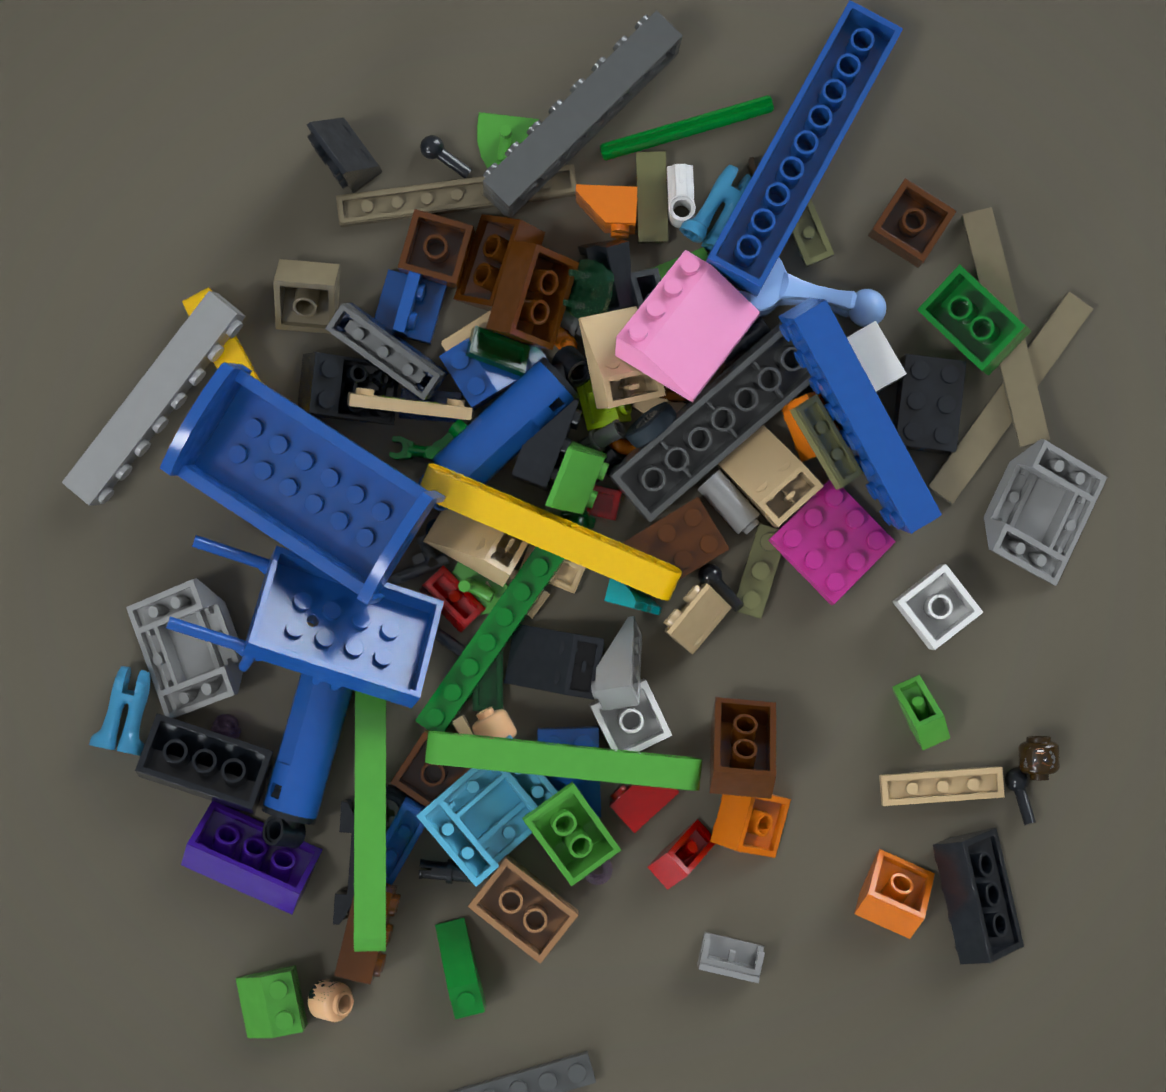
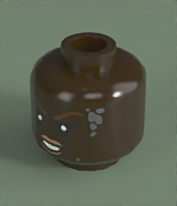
(1039, 757)

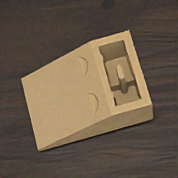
(613, 379)
(770, 476)
(476, 545)
(697, 618)

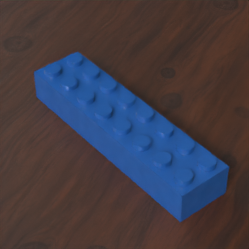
(859, 414)

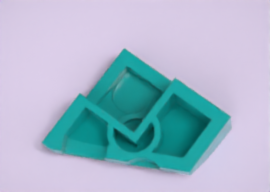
(630, 597)

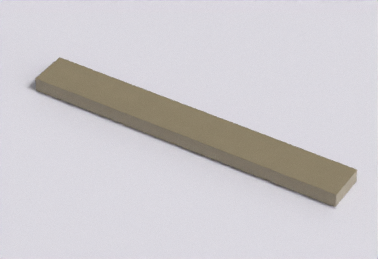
(436, 198)
(1016, 367)
(996, 415)

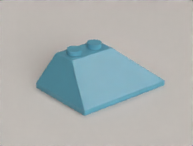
(482, 817)

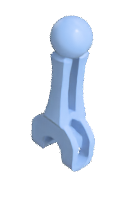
(785, 289)

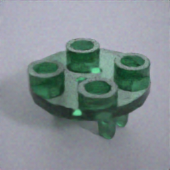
(589, 276)

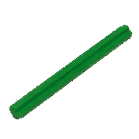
(686, 127)

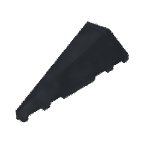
(615, 257)

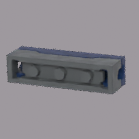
(387, 350)

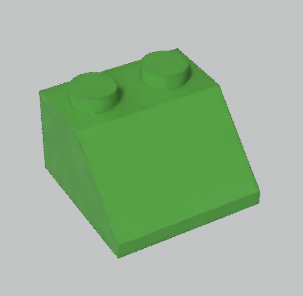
(577, 478)
(272, 1003)

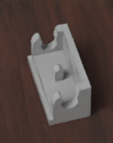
(731, 957)

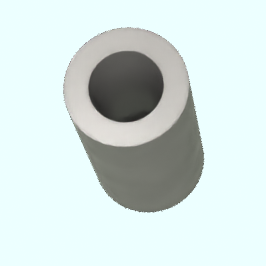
(729, 503)

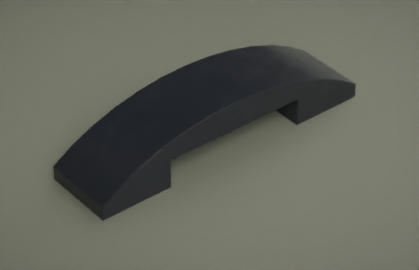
(344, 898)

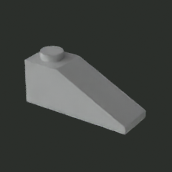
(620, 669)

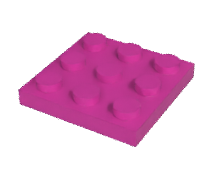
(831, 541)

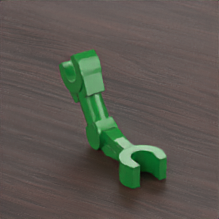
(428, 452)

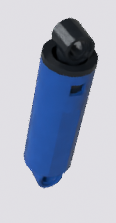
(515, 417)
(304, 761)

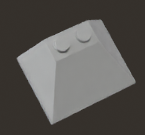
(1041, 509)
(182, 667)

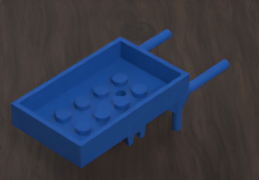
(352, 645)

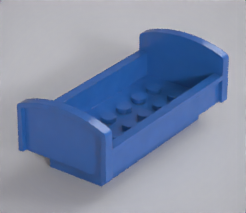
(298, 481)

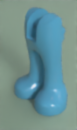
(722, 191)
(119, 697)

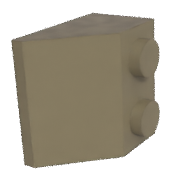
(305, 295)

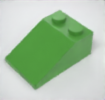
(571, 833)

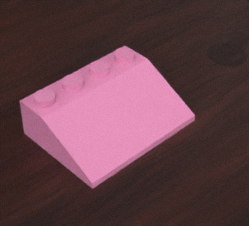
(686, 327)

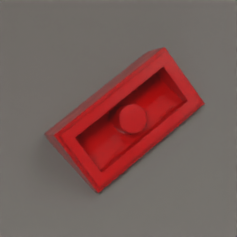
(458, 606)

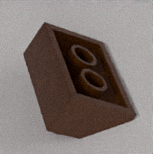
(489, 256)

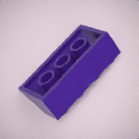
(233, 852)

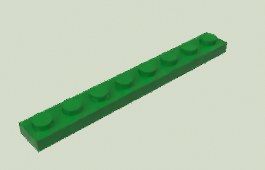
(489, 640)

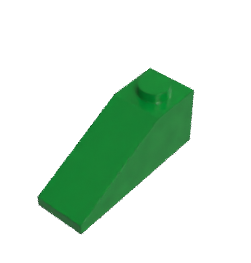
(460, 968)

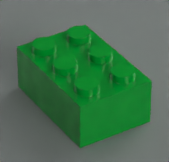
(974, 320)

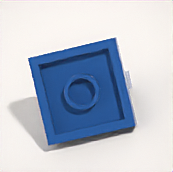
(410, 305)

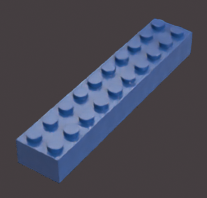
(803, 147)

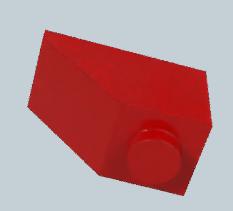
(639, 803)
(682, 855)

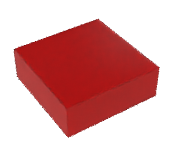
(606, 503)

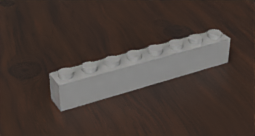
(154, 399)

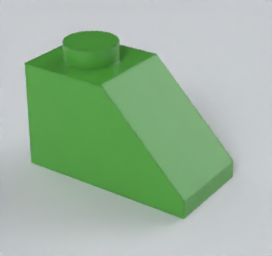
(921, 712)

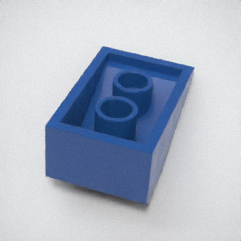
(479, 380)
(575, 736)

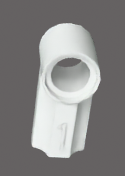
(680, 192)

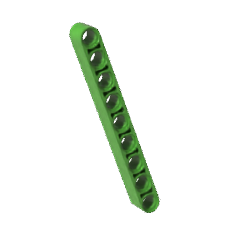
(563, 760)
(370, 824)

